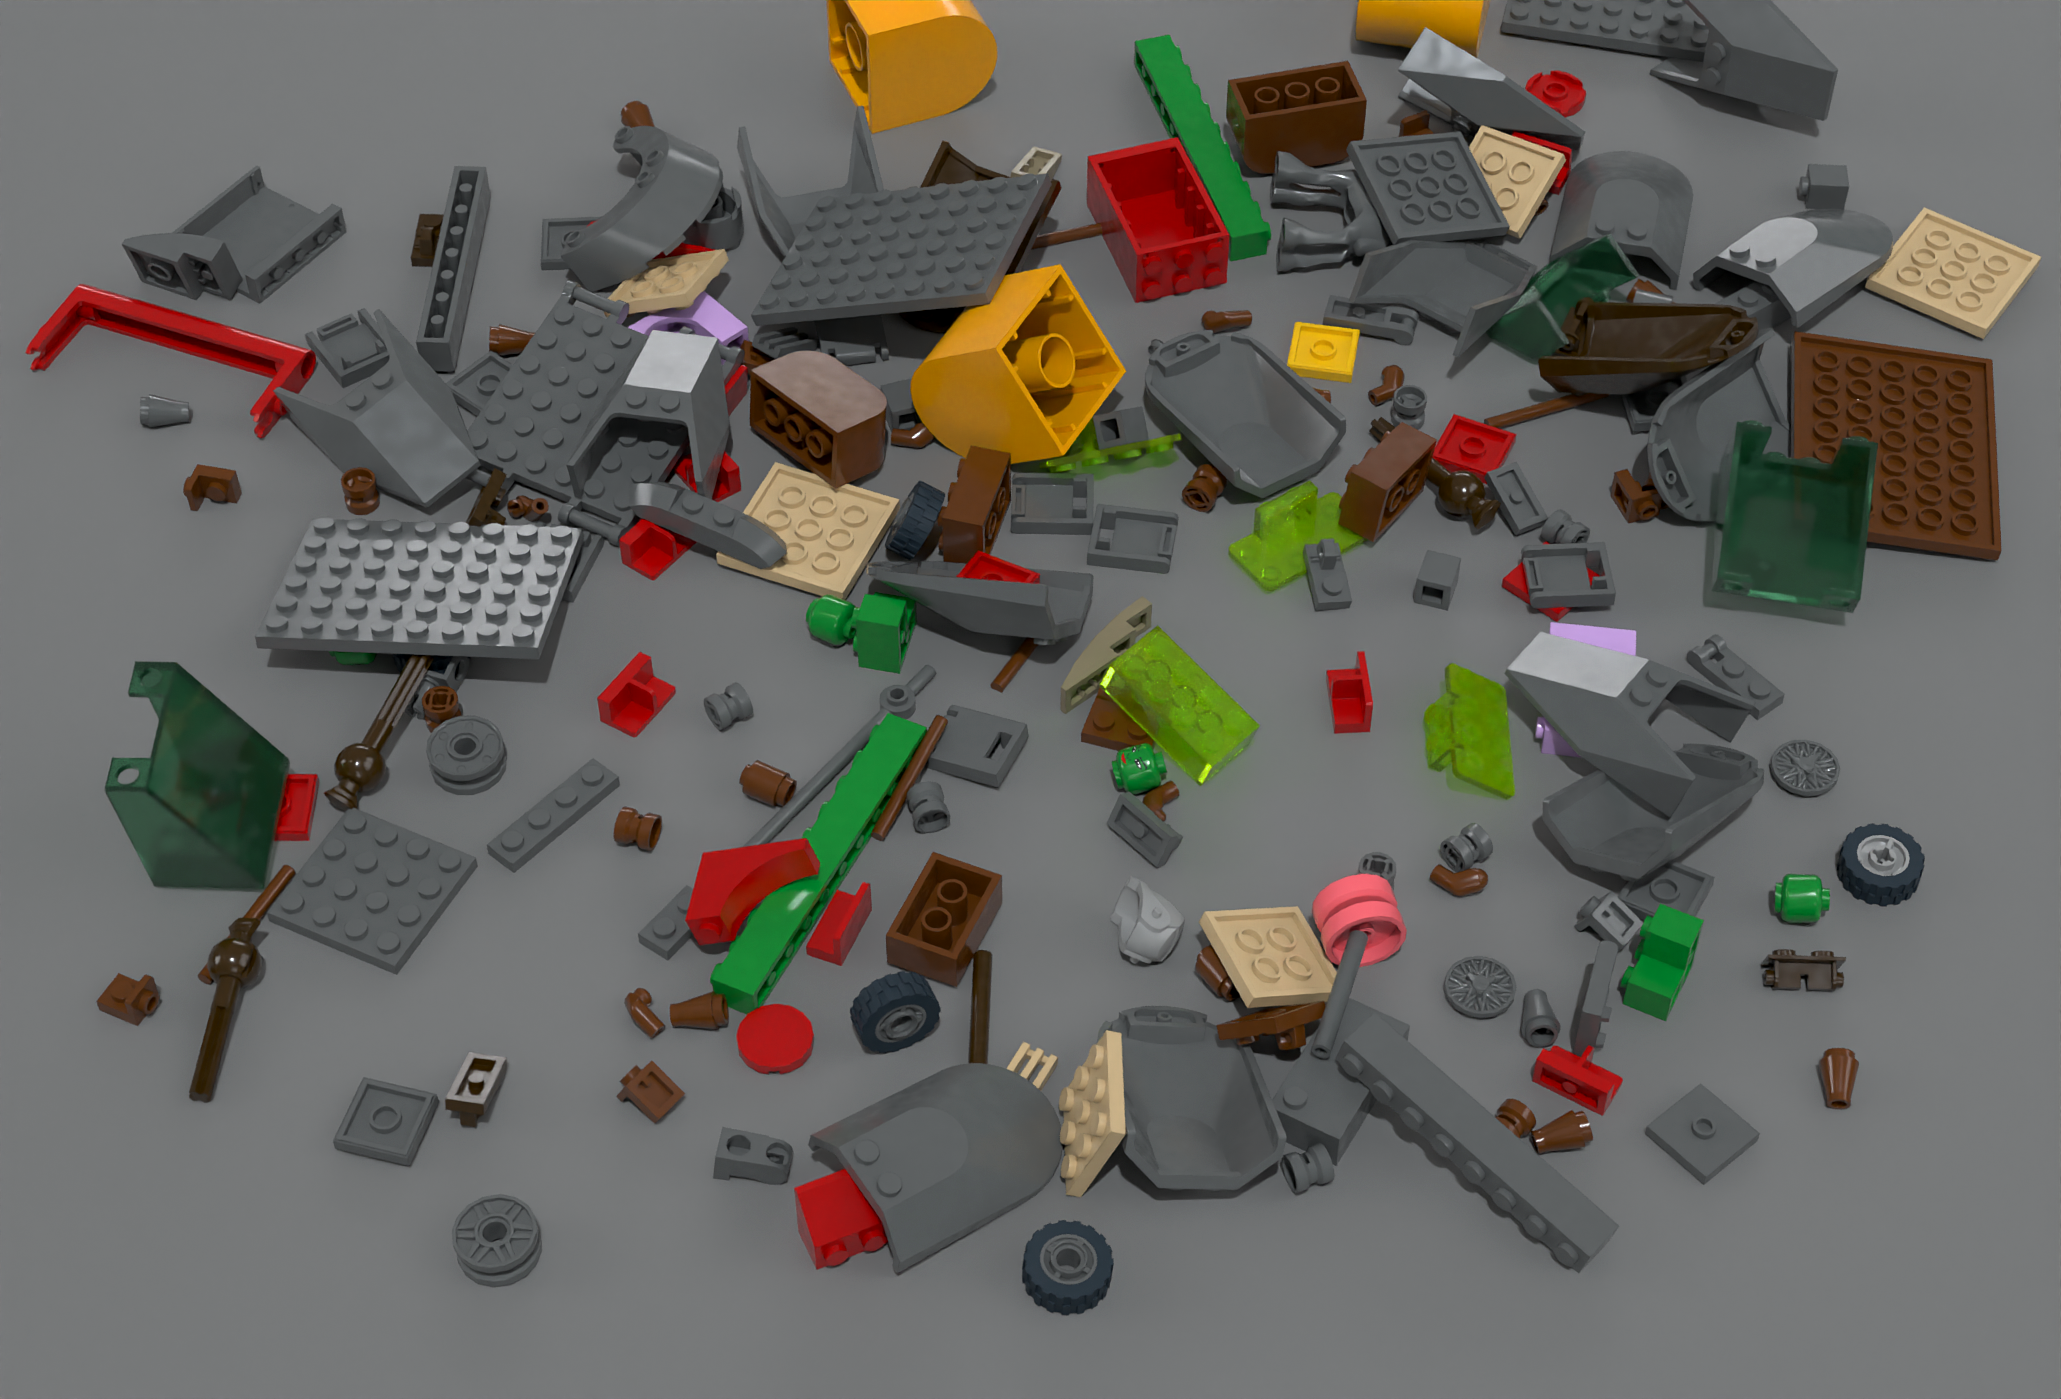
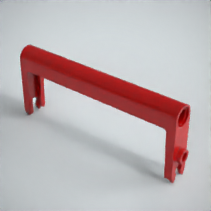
(88, 305)

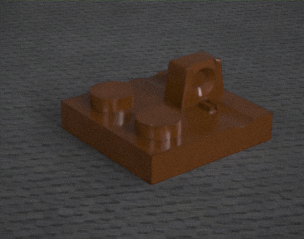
(1111, 726)
(1282, 1021)

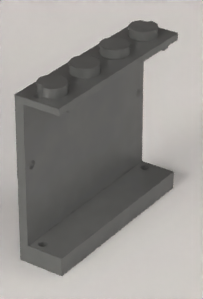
(265, 233)

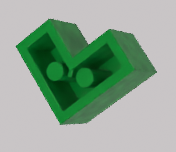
(883, 631)
(1663, 961)

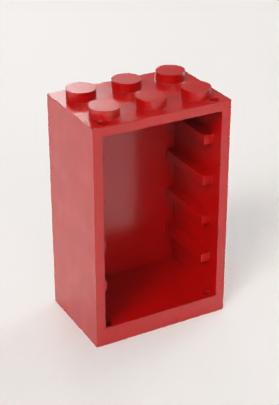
(1157, 219)

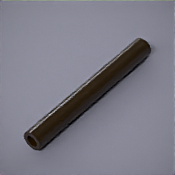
(980, 1007)

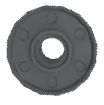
(466, 755)
(501, 1261)

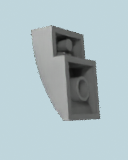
(184, 264)

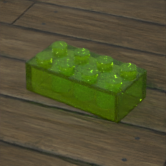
(1179, 705)

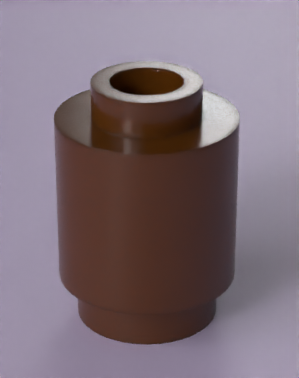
(767, 784)
(1214, 974)

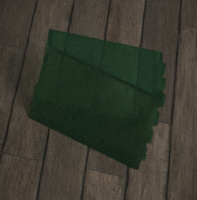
(1792, 524)
(207, 792)

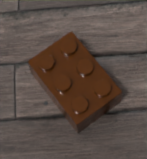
(1386, 481)
(975, 504)
(944, 919)

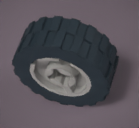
(1885, 882)

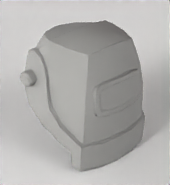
(1146, 922)

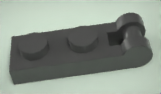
(1372, 319)
(1734, 675)

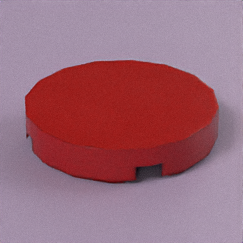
(1559, 91)
(775, 1039)

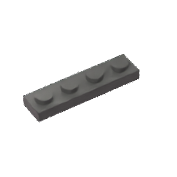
(553, 815)

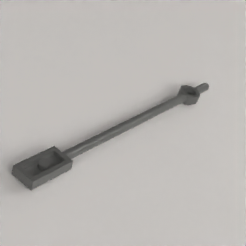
(668, 929)

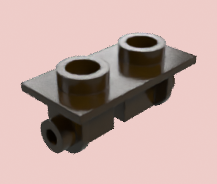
(1575, 328)
(1789, 967)

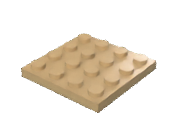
(1953, 273)
(824, 530)

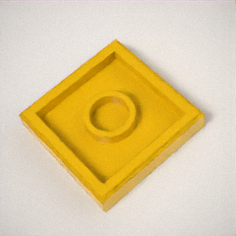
(1323, 351)

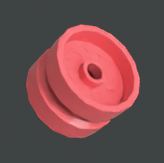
(1364, 905)

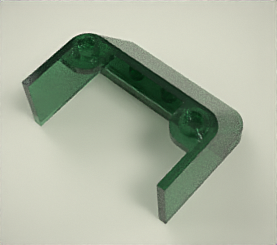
(1537, 318)

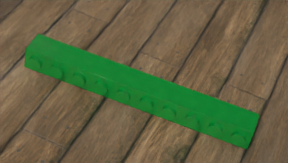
(1189, 119)
(837, 838)

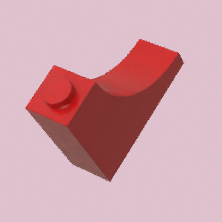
(738, 879)

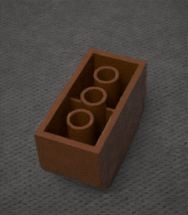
(1296, 112)
(820, 415)

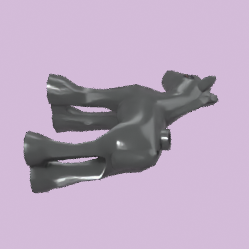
(1364, 228)

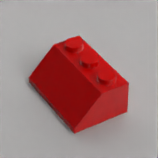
(836, 1220)

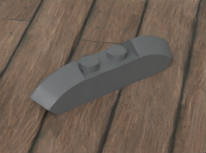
(707, 522)

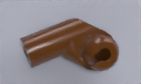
(1226, 320)
(1392, 380)
(915, 437)
(530, 509)
(1159, 797)
(1459, 883)
(637, 1006)

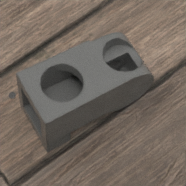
(752, 1157)

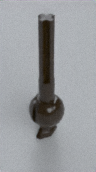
(1458, 492)
(361, 764)
(233, 966)

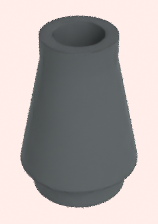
(162, 411)
(1539, 1020)

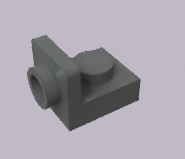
(1609, 919)

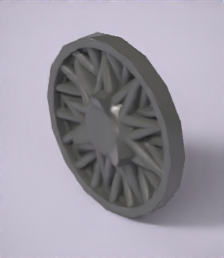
(1805, 767)
(1480, 987)

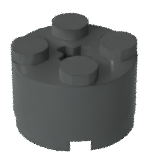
(721, 226)

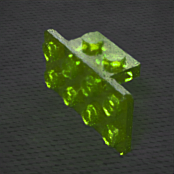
(1087, 450)
(1283, 528)
(1471, 732)

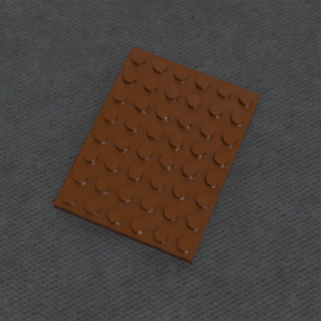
(1931, 429)

